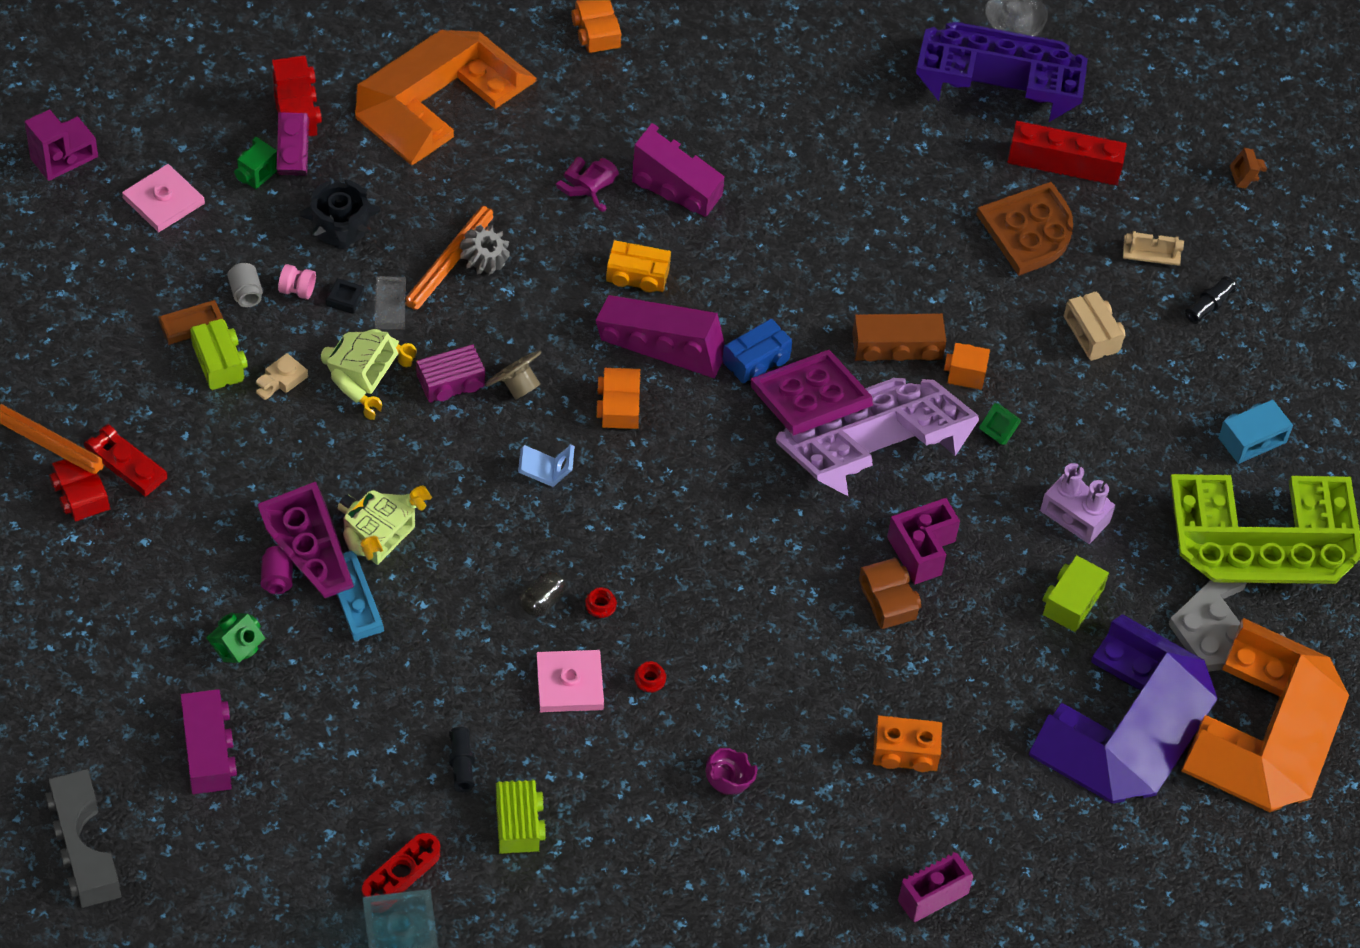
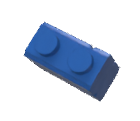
(757, 351)

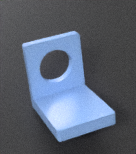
(544, 467)

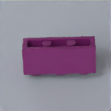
(208, 741)

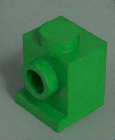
(256, 164)

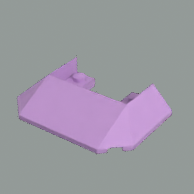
(896, 415)

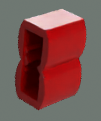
(81, 490)

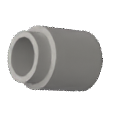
(245, 284)

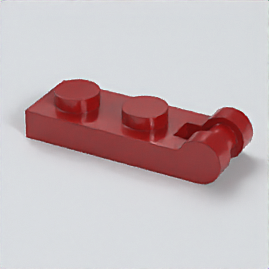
(126, 461)

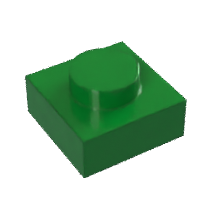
(1000, 424)

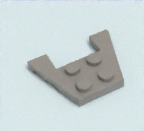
(1208, 624)

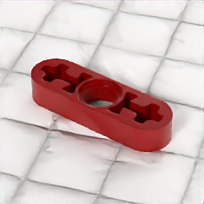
(406, 857)

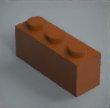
(899, 337)

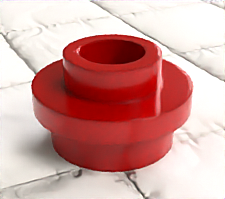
(604, 596)
(650, 669)

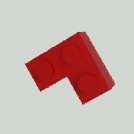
(294, 91)

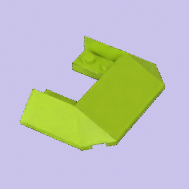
(1314, 551)

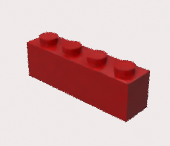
(1067, 153)

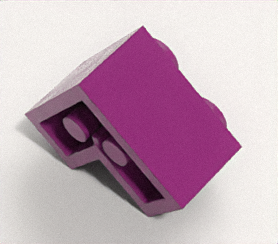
(58, 145)
(919, 538)

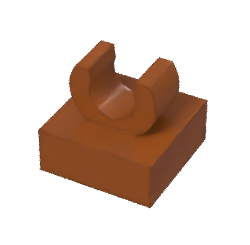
(1246, 168)

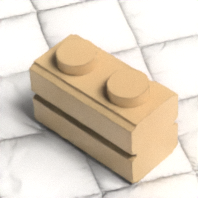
(1094, 325)

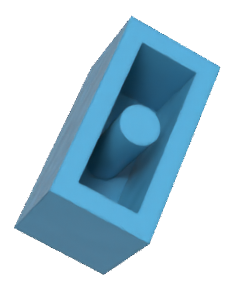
(1255, 431)

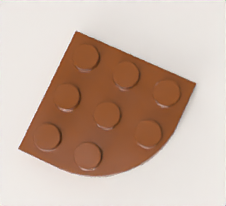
(1029, 226)

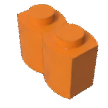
(597, 25)
(620, 398)

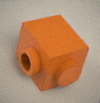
(967, 365)

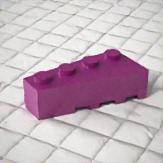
(664, 332)

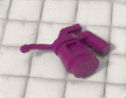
(596, 177)

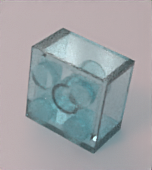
(400, 920)

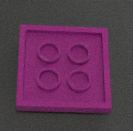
(811, 392)

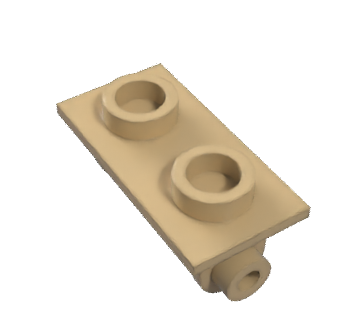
(1145, 248)

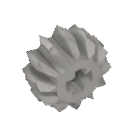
(484, 249)

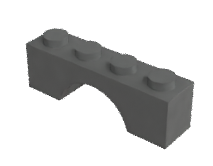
(93, 871)

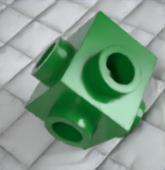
(236, 637)

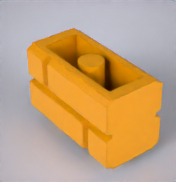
(638, 266)

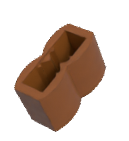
(889, 593)

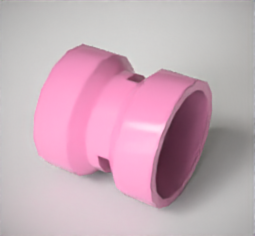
(297, 281)

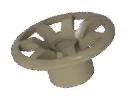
(518, 376)

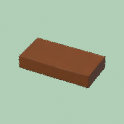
(177, 324)

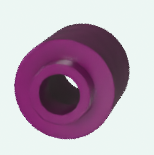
(276, 571)

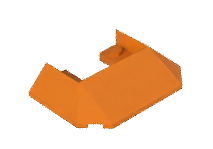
(392, 97)
(1299, 734)

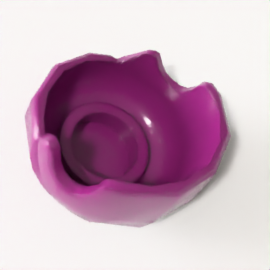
(730, 771)

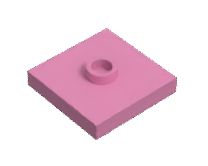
(163, 198)
(570, 681)

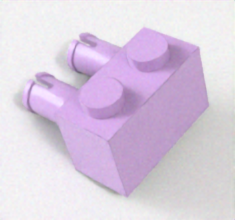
(1078, 507)

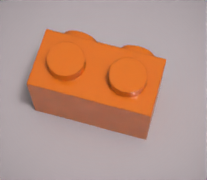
(907, 743)

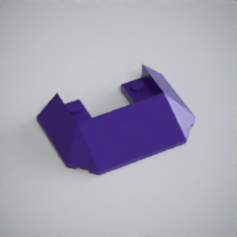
(1003, 59)
(1152, 733)

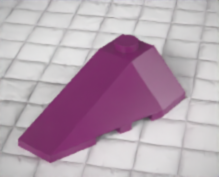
(307, 535)

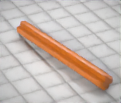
(446, 261)
(50, 440)

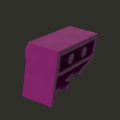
(674, 174)

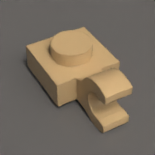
(282, 375)

